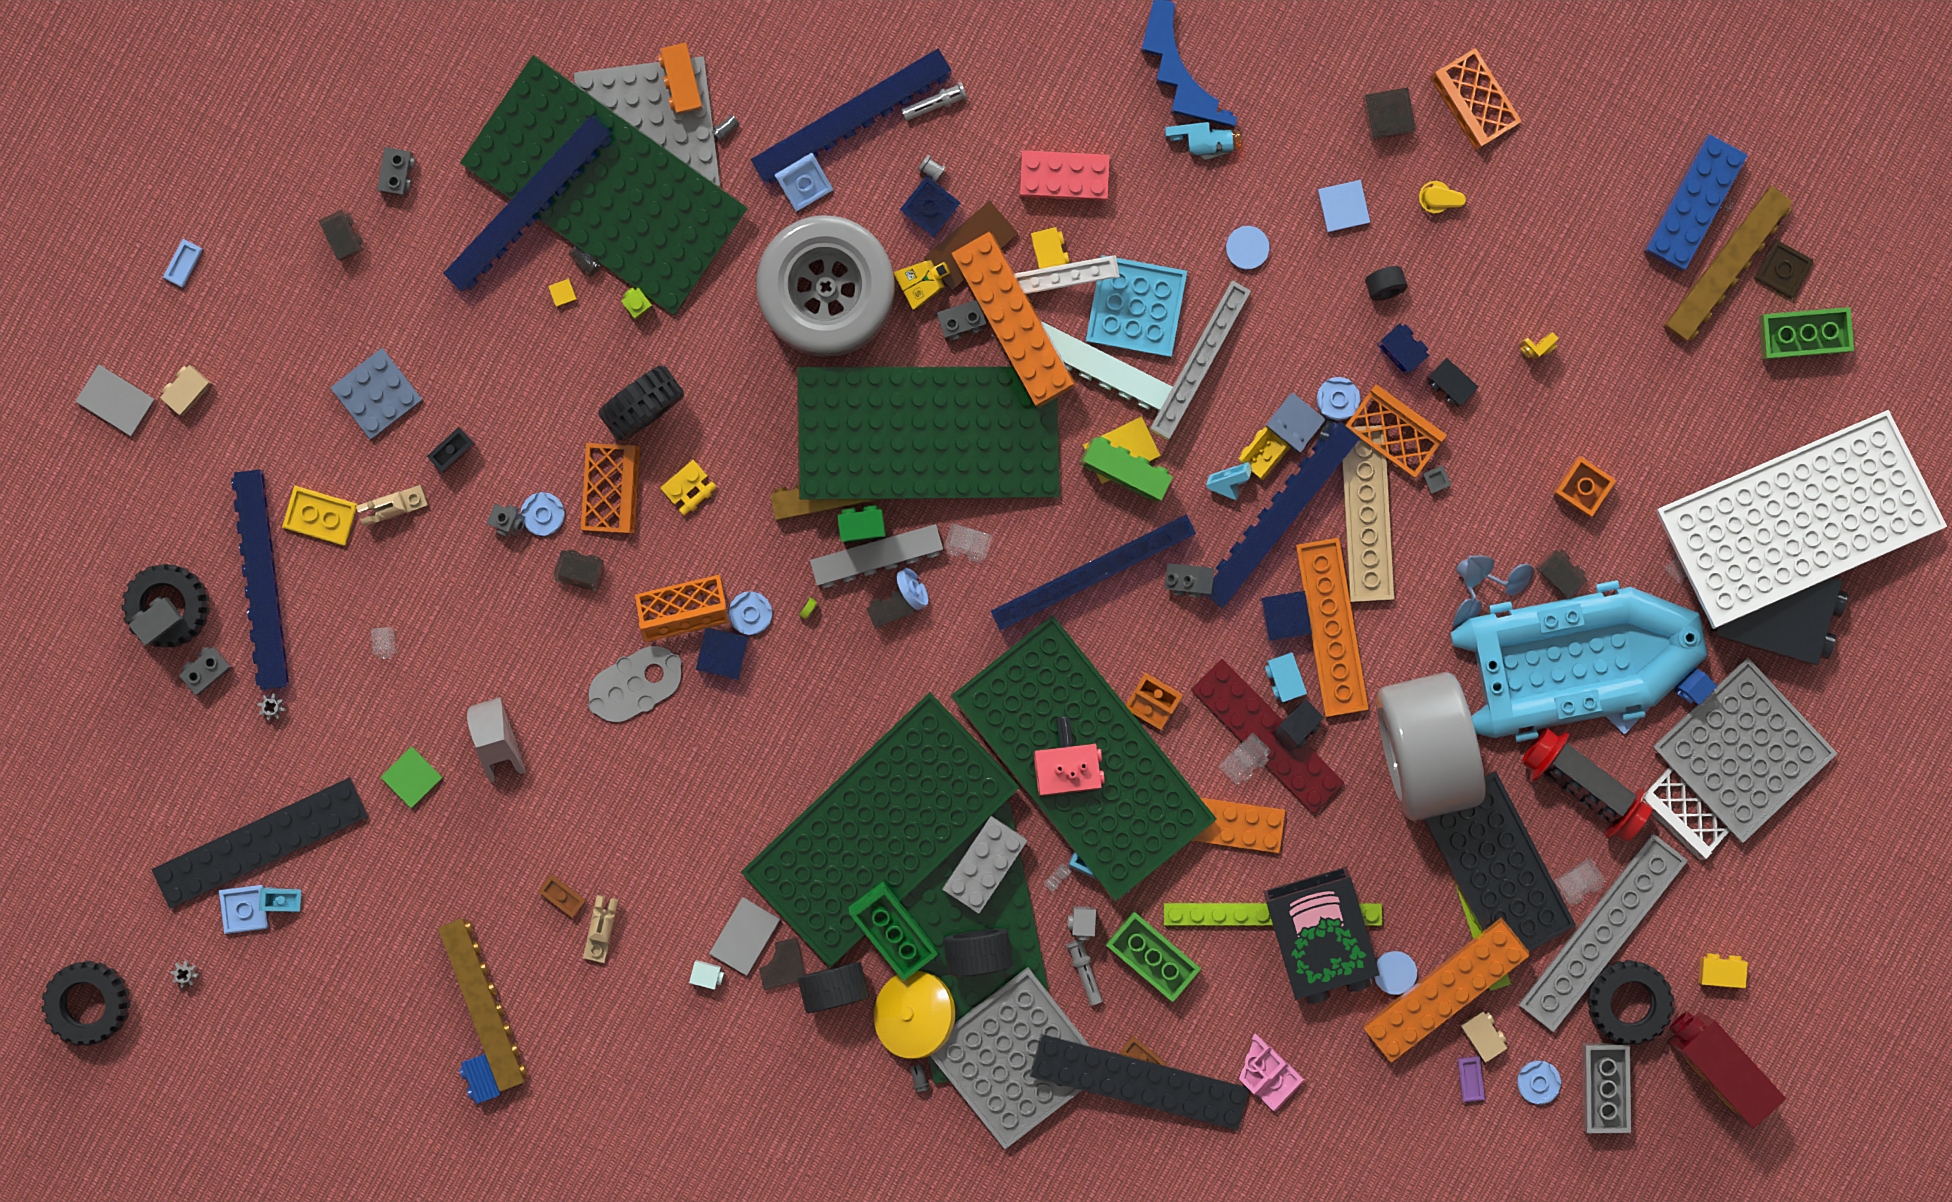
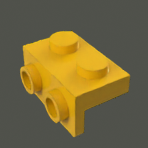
(1544, 347)
(1264, 452)

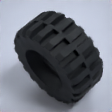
(641, 403)
(191, 589)
(56, 1003)
(1651, 1023)

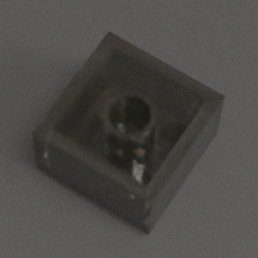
(1389, 114)

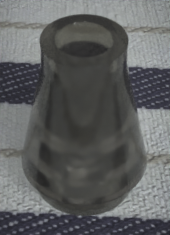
(586, 262)

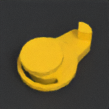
(1439, 197)

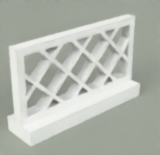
(1676, 825)

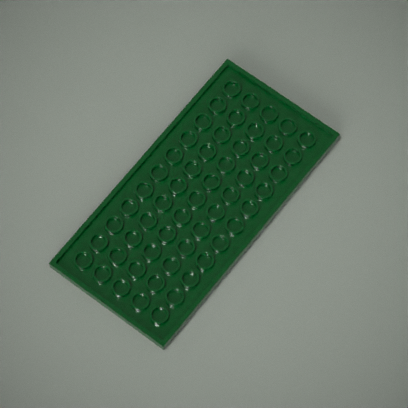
(629, 207)
(923, 434)
(1145, 802)
(880, 822)
(944, 915)

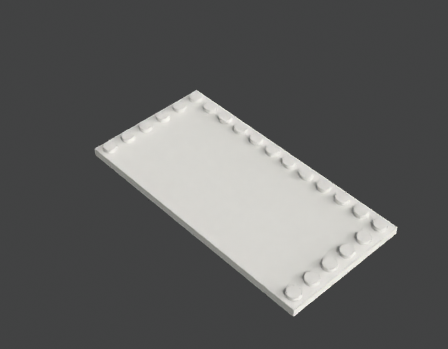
(1800, 519)

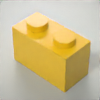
(1048, 248)
(1723, 972)

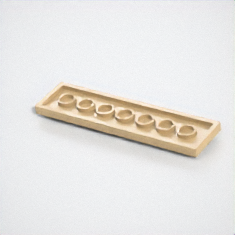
(1368, 521)

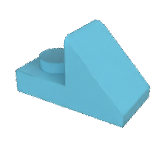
(1225, 481)
(279, 899)

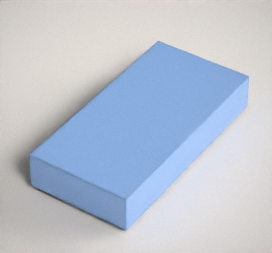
(183, 263)

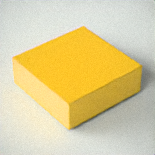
(562, 292)

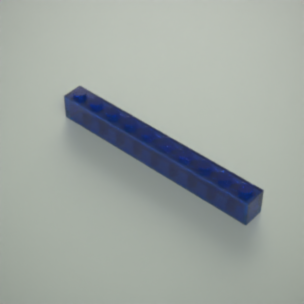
(853, 115)
(528, 203)
(1282, 512)
(1093, 572)
(261, 579)

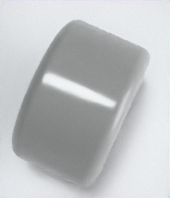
(831, 241)
(1430, 746)

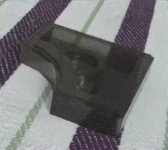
(784, 966)

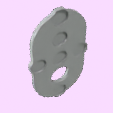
(625, 691)

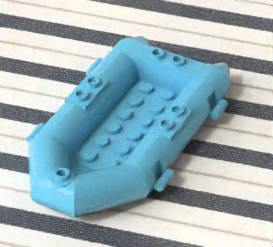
(1578, 658)

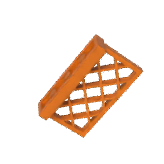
(1462, 111)
(1405, 414)
(628, 491)
(684, 620)

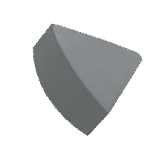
(493, 736)

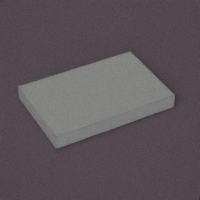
(115, 400)
(744, 936)

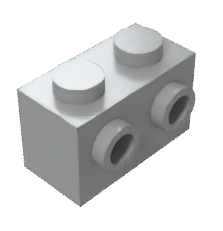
(1082, 922)

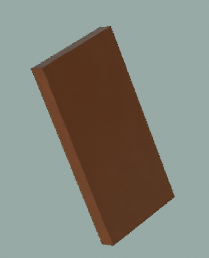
(983, 221)

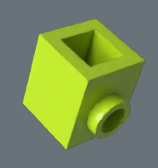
(636, 303)

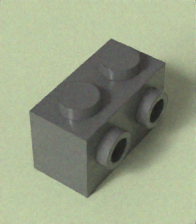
(396, 171)
(961, 320)
(1189, 578)
(155, 621)
(205, 670)

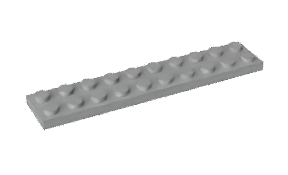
(1603, 932)

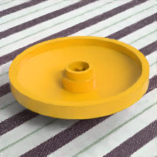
(914, 1015)

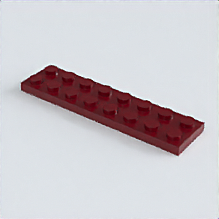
(1248, 713)

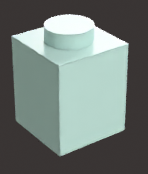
(706, 975)

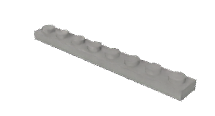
(1200, 360)

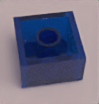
(930, 207)
(1403, 348)
(1286, 615)
(722, 653)

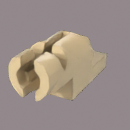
(393, 505)
(600, 930)

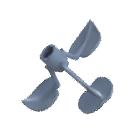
(1473, 572)

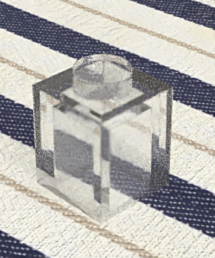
(384, 642)

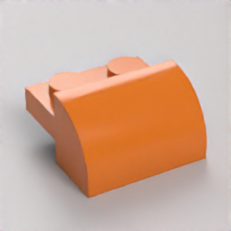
(1153, 700)

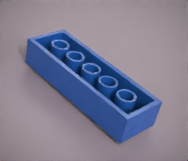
(1695, 203)

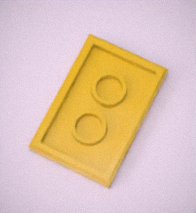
(1133, 437)
(320, 515)

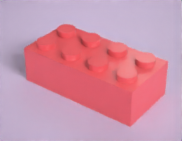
(1064, 175)

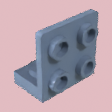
(1295, 422)

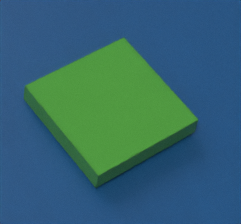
(411, 777)

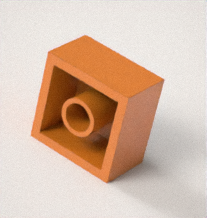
(1584, 486)

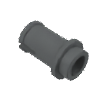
(725, 127)
(919, 1078)

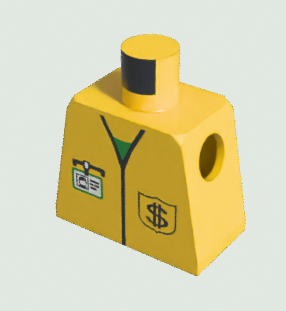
(921, 281)

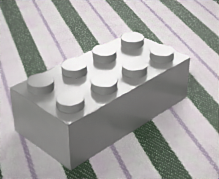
(984, 864)
(1606, 1088)

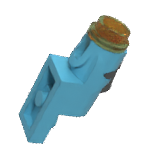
(1204, 142)

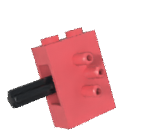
(1068, 767)

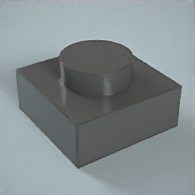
(1436, 479)

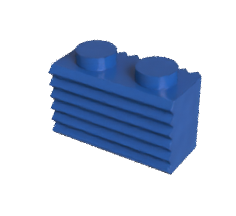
(1695, 687)
(480, 1079)

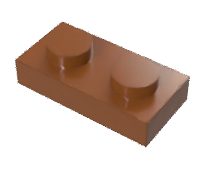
(562, 895)
(1137, 1049)

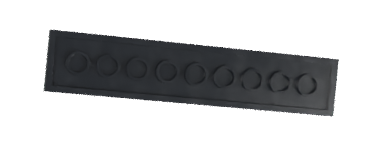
(260, 842)
(1139, 1081)

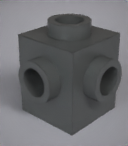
(506, 520)

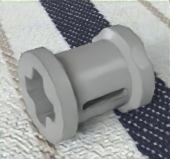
(931, 168)

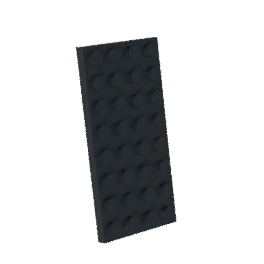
(1500, 868)

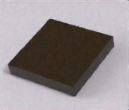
(1783, 269)

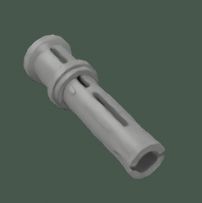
(910, 113)
(1081, 961)

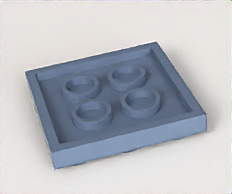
(376, 393)

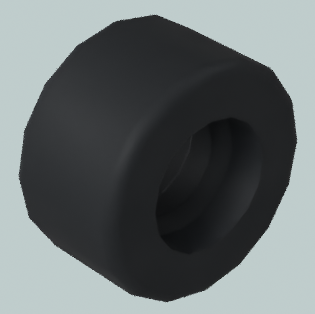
(1386, 283)

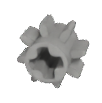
(277, 708)
(177, 973)

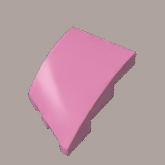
(1269, 1074)

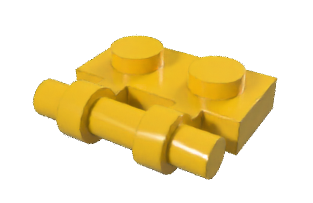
(683, 482)

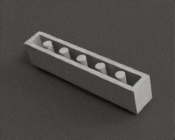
(876, 555)

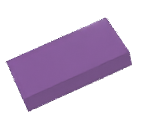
(1471, 1078)

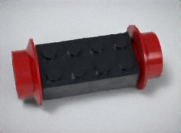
(1588, 784)

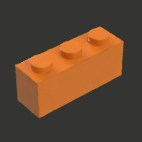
(680, 79)

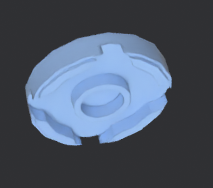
(1247, 247)
(1338, 398)
(543, 513)
(912, 591)
(750, 613)
(1396, 972)
(1538, 1082)

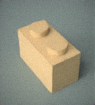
(185, 390)
(1483, 1035)

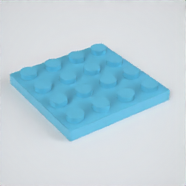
(1138, 308)

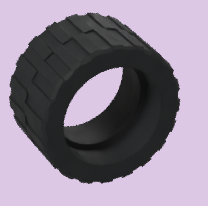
(977, 952)
(833, 987)

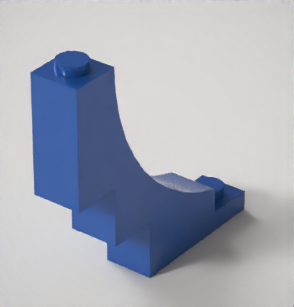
(1189, 98)

